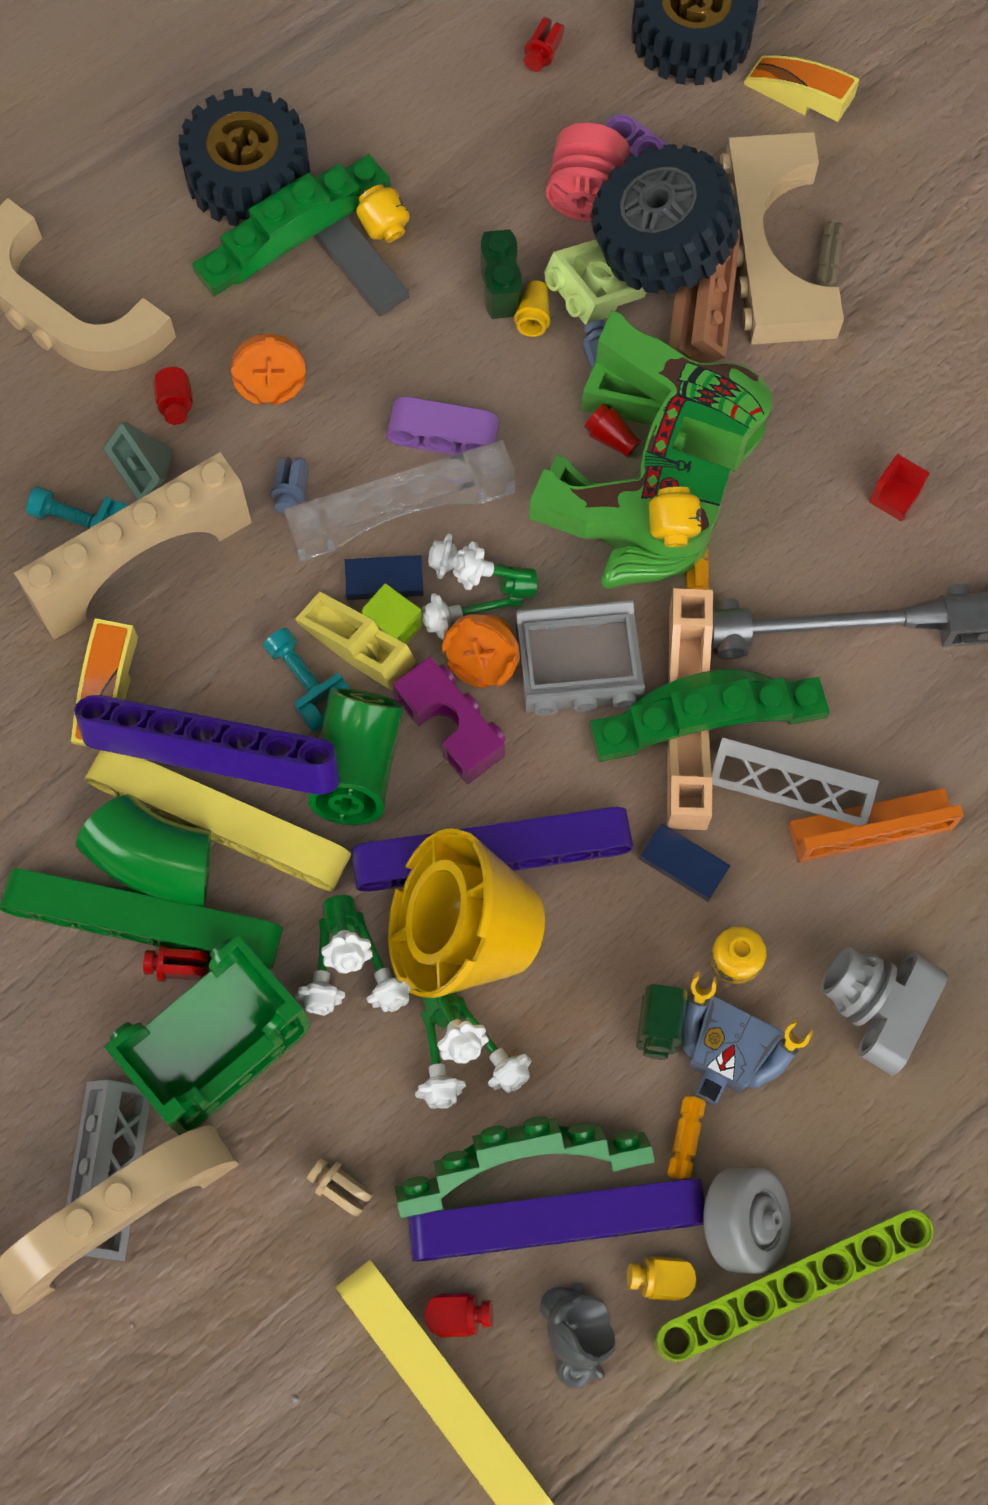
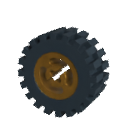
(696, 40)
(217, 141)

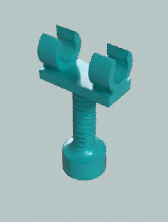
(42, 503)
(282, 645)

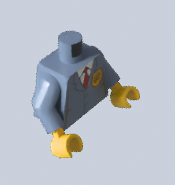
(733, 1045)

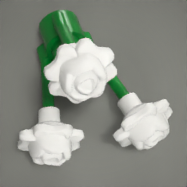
(468, 568)
(347, 954)
(462, 1044)

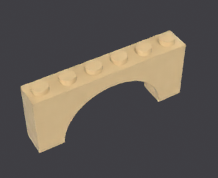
(776, 301)
(66, 578)

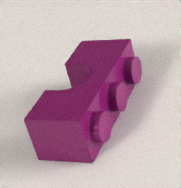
(431, 692)

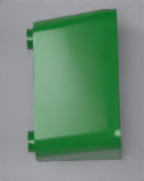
(210, 1038)

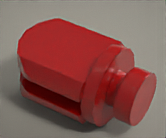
(541, 47)
(173, 394)
(165, 971)
(457, 1315)

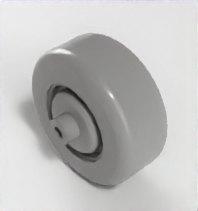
(747, 1220)

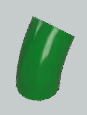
(364, 738)
(148, 851)

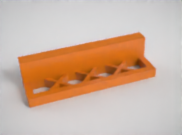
(888, 823)

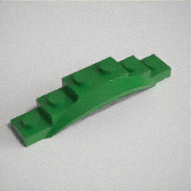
(287, 221)
(706, 703)
(504, 1144)

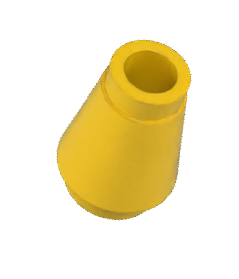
(533, 311)

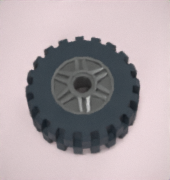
(666, 218)

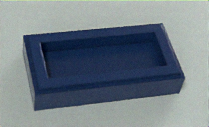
(368, 575)
(684, 862)

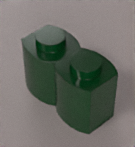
(500, 273)
(661, 1021)

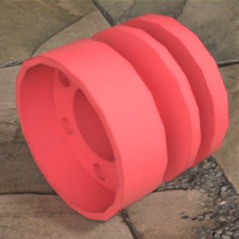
(580, 164)

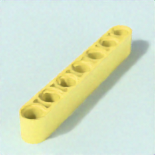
(230, 820)
(439, 1389)

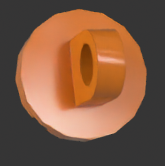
(268, 369)
(481, 650)

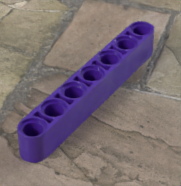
(208, 744)
(517, 843)
(556, 1220)

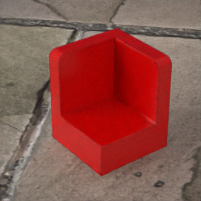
(899, 487)

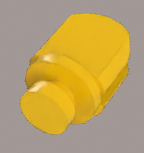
(662, 1278)

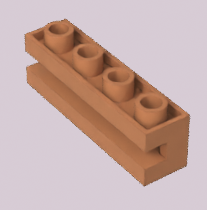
(704, 314)

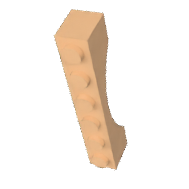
(689, 755)

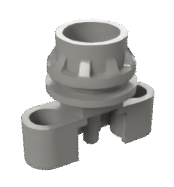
(890, 997)

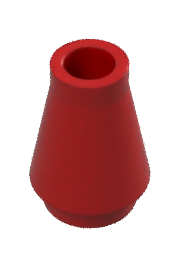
(610, 429)

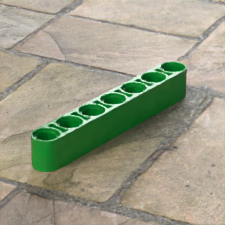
(133, 915)

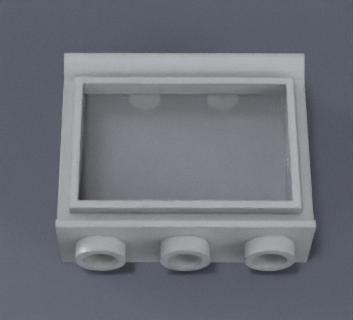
(579, 657)

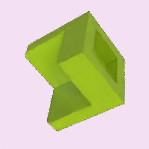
(394, 614)

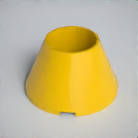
(461, 918)

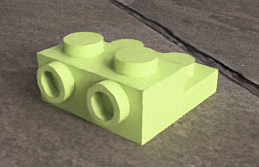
(587, 282)

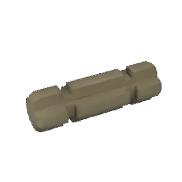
(829, 254)

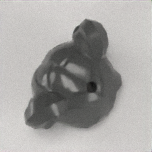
(578, 1334)

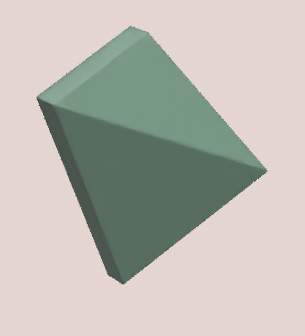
(139, 459)

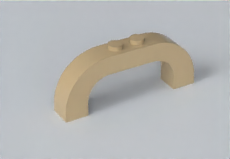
(98, 347)
(102, 1212)

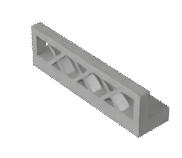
(798, 767)
(95, 1145)

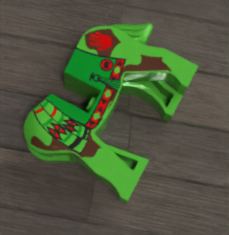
(701, 429)

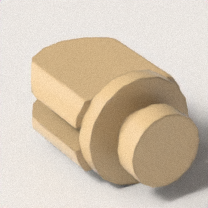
(325, 1176)

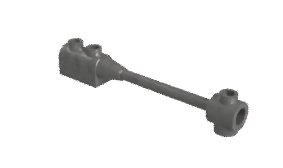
(958, 617)

